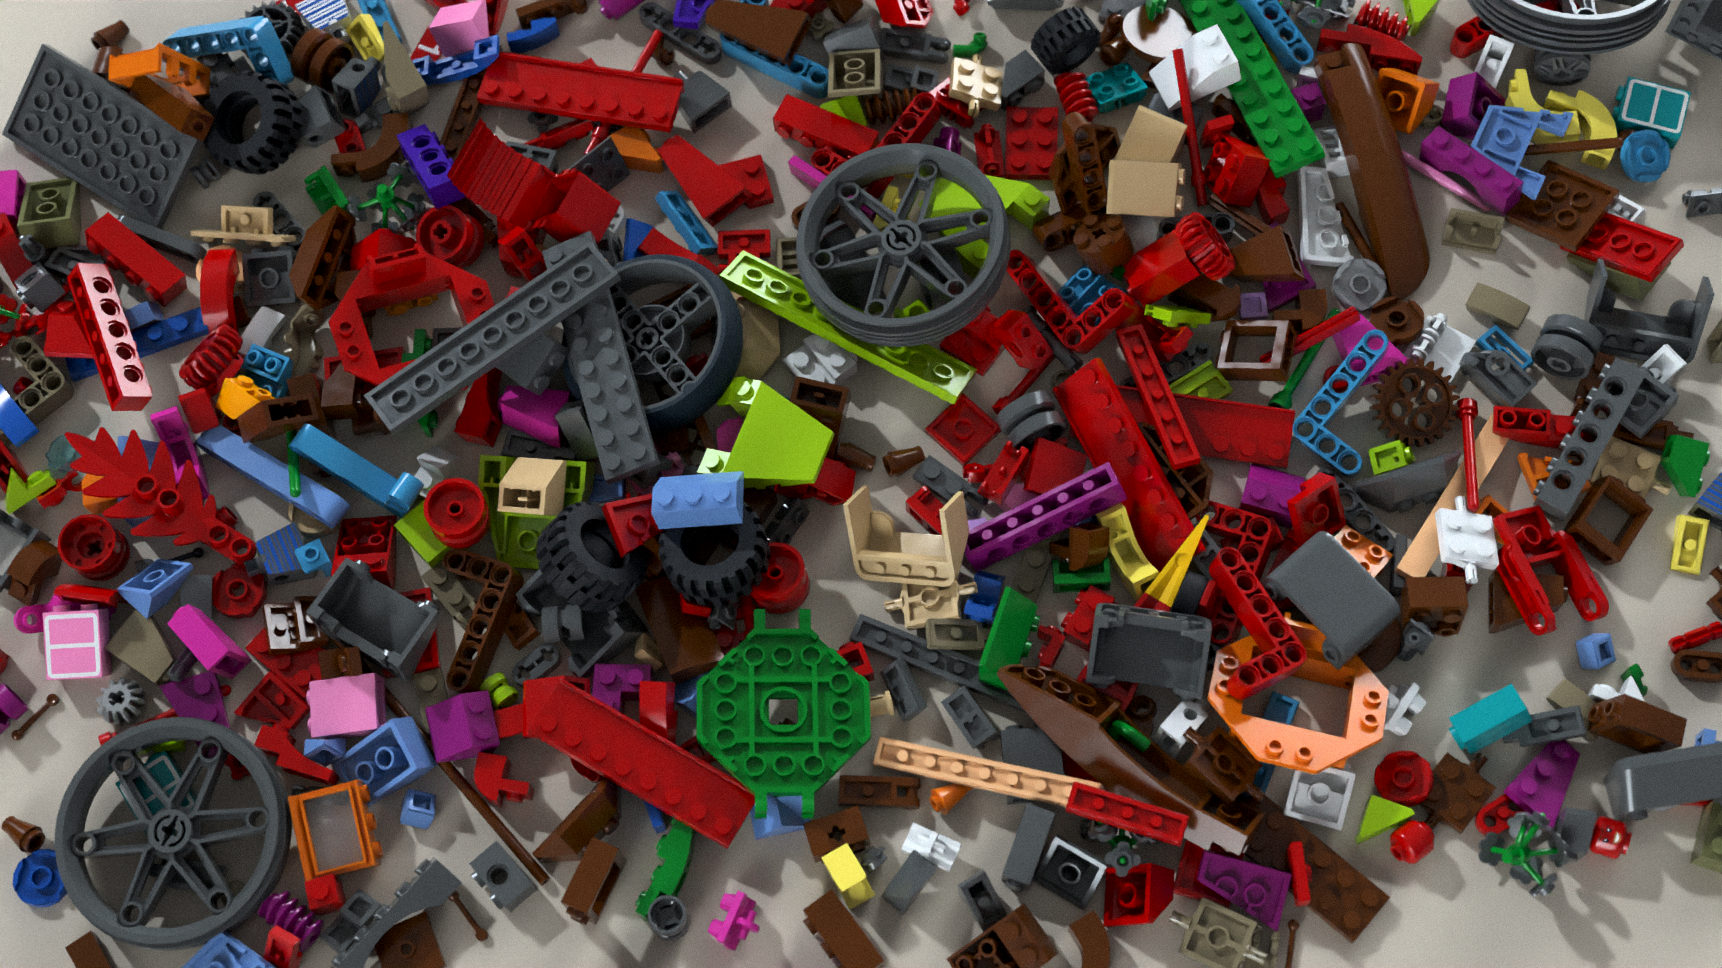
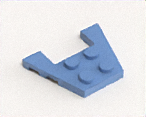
(1507, 134)
(226, 952)

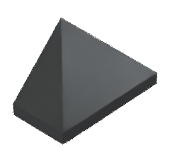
(909, 881)

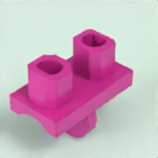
(737, 922)

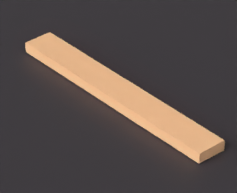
(1425, 546)
(976, 772)

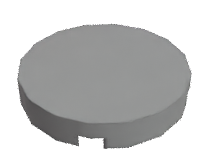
(1359, 284)

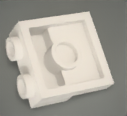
(821, 361)
(1321, 796)

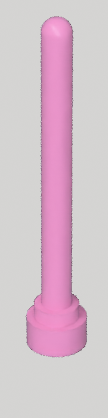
(1444, 180)

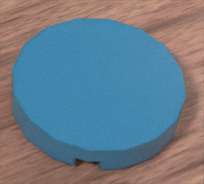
(1644, 156)

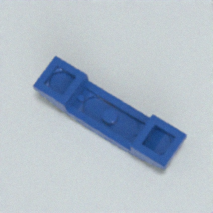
(459, 65)
(14, 421)

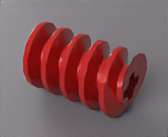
(1382, 21)
(1076, 95)

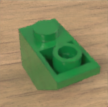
(1683, 462)

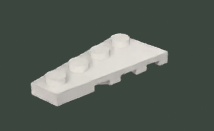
(1319, 221)

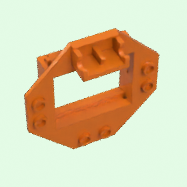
(1292, 745)

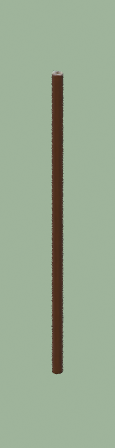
(468, 791)

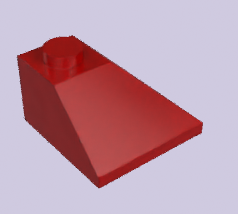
(66, 333)
(1138, 896)

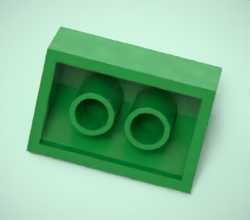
(1008, 636)

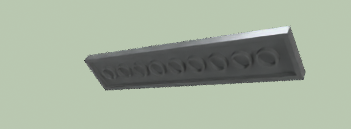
(491, 338)
(606, 379)

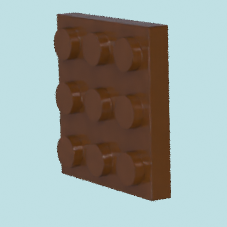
(1565, 206)

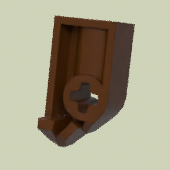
(1208, 297)

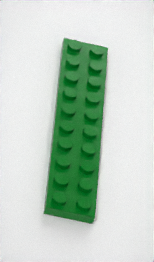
(1262, 92)

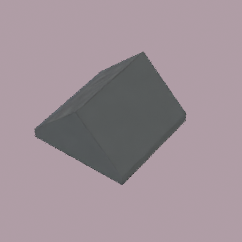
(855, 36)
(1071, 872)

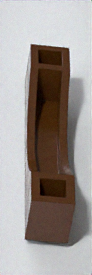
(343, 391)

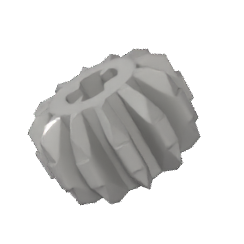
(131, 697)

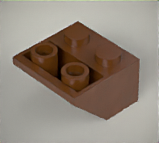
(1434, 602)

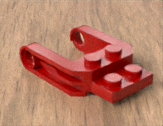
(1534, 544)

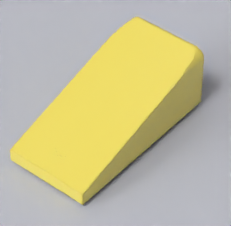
(366, 37)
(1688, 544)

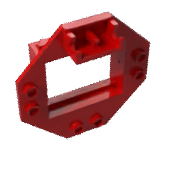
(392, 281)

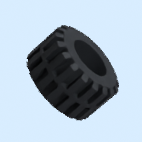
(1065, 40)

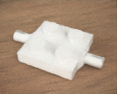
(1466, 539)

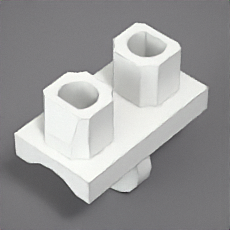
(1398, 701)
(933, 846)

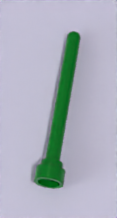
(1283, 398)
(293, 467)

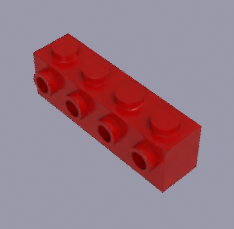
(822, 128)
(135, 259)

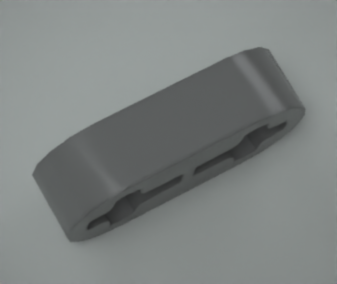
(533, 659)

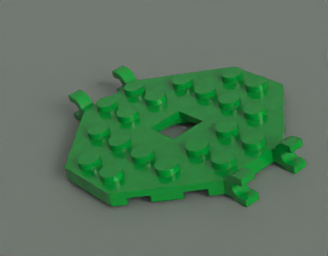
(783, 758)

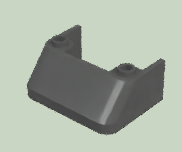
(1643, 334)
(1663, 780)

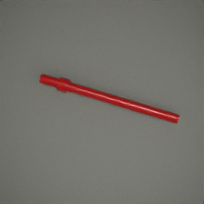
(601, 132)
(1198, 178)

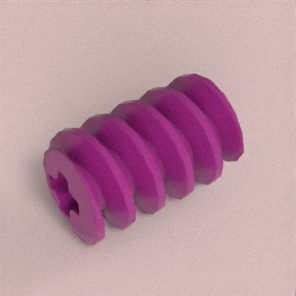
(285, 915)

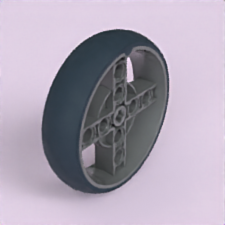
(709, 296)

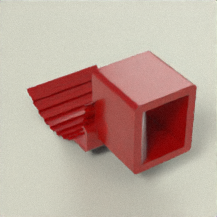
(526, 190)

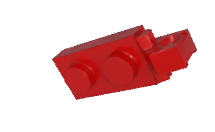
(558, 136)

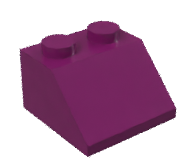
(1467, 104)
(1268, 493)
(462, 727)

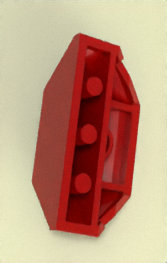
(905, 12)

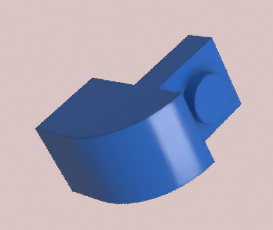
(985, 603)

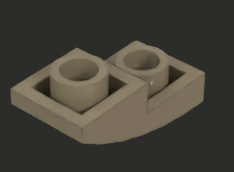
(1499, 305)
(1569, 695)

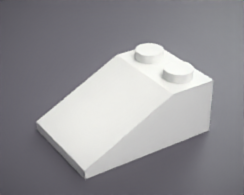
(1208, 67)

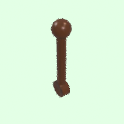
(52, 700)
(1293, 925)
(481, 934)

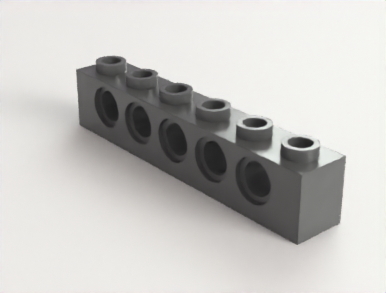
(1627, 381)

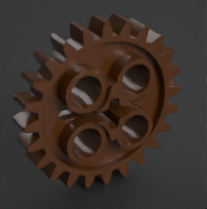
(1436, 413)

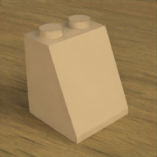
(1152, 138)
(1145, 188)

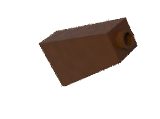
(763, 28)
(172, 105)
(313, 384)

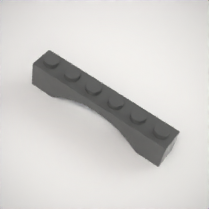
(427, 889)

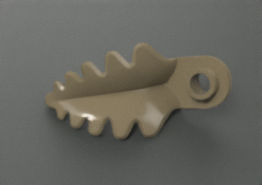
(302, 341)

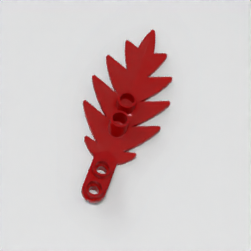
(155, 494)

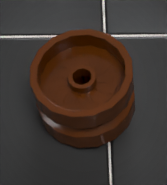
(320, 58)

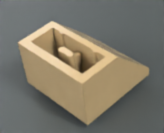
(533, 487)

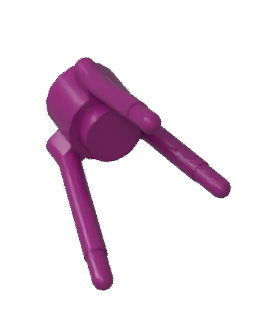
(949, 140)

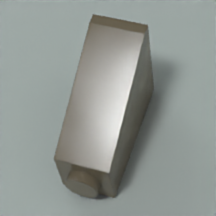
(143, 648)

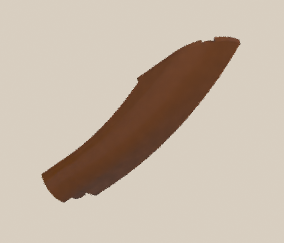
(1375, 168)
(1078, 723)

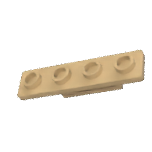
(245, 223)

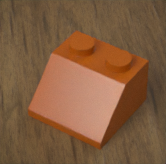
(1406, 97)

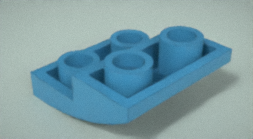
(1085, 289)
(268, 370)

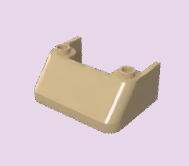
(903, 556)

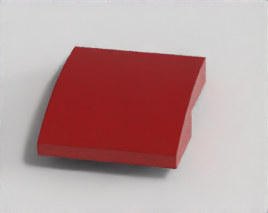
(89, 595)

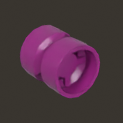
(10, 707)

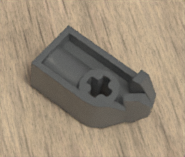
(1504, 385)

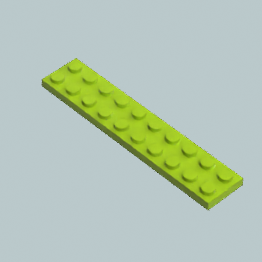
(788, 298)

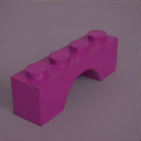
(1494, 184)

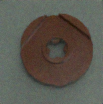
(1409, 312)

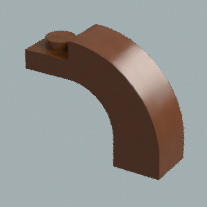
(375, 161)
(1091, 940)

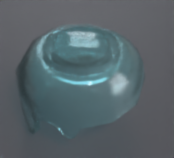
(61, 455)

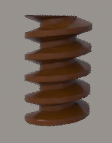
(888, 105)

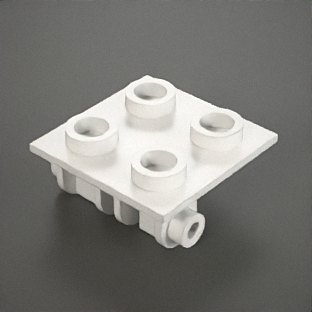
(1441, 345)

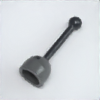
(143, 563)

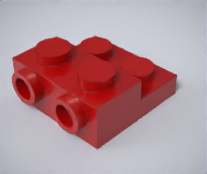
(975, 343)
(1316, 508)
(1079, 625)

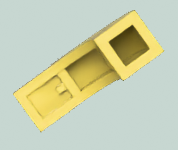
(1521, 97)
(1593, 119)
(1125, 551)

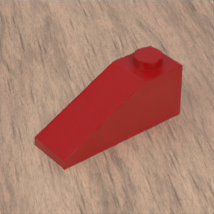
(11, 254)

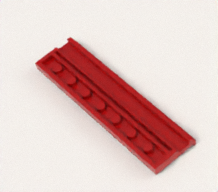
(582, 91)
(1226, 427)
(1113, 436)
(643, 763)

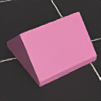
(459, 26)

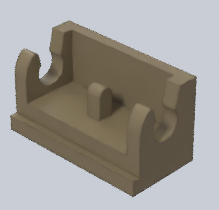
(1472, 231)

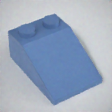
(387, 759)

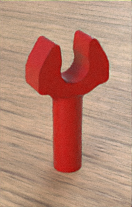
(976, 472)

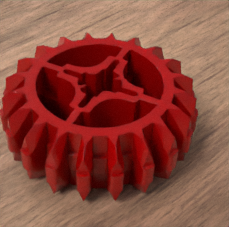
(1205, 246)
(211, 357)

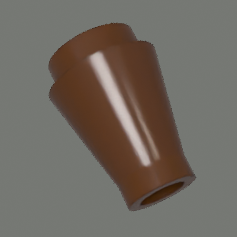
(110, 35)
(1114, 52)
(855, 456)
(902, 460)
(24, 835)

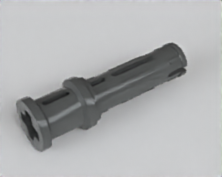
(1061, 352)

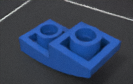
(540, 34)

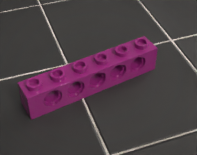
(1043, 516)

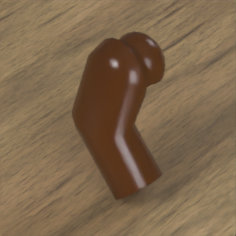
(1111, 28)
(662, 55)

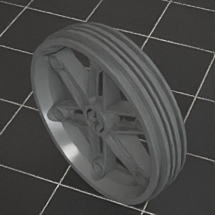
(1574, 30)
(903, 244)
(111, 757)

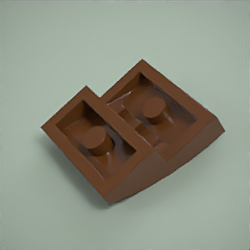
(290, 627)

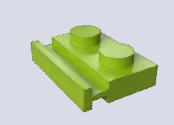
(1174, 315)
(1203, 382)

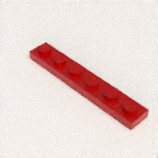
(1157, 397)

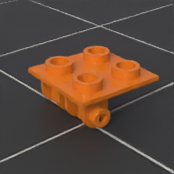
(1365, 551)

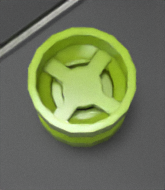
(499, 691)

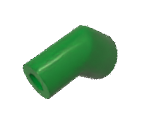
(975, 47)
(1132, 735)

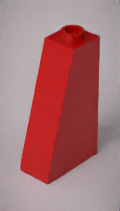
(706, 183)

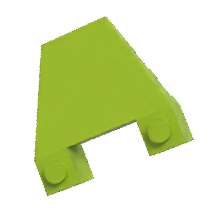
(1019, 199)
(775, 441)
(517, 533)

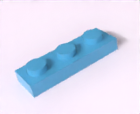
(686, 223)

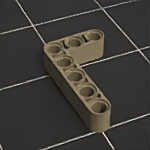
(44, 385)

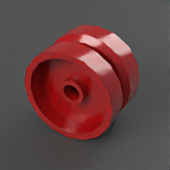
(451, 235)
(457, 513)
(784, 583)

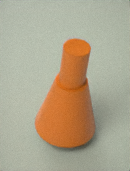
(947, 796)

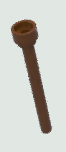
(1574, 146)

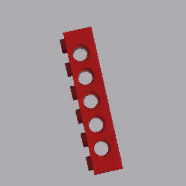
(109, 337)

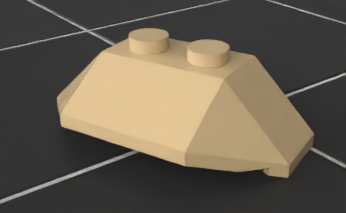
(760, 339)

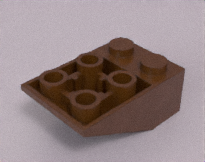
(824, 403)
(1009, 943)

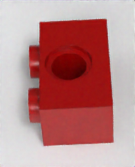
(1022, 339)

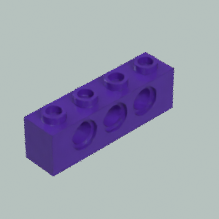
(429, 164)

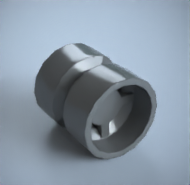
(563, 623)
(668, 917)

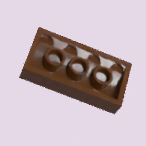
(683, 638)

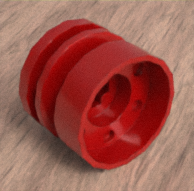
(82, 539)

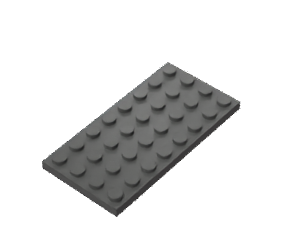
(101, 137)

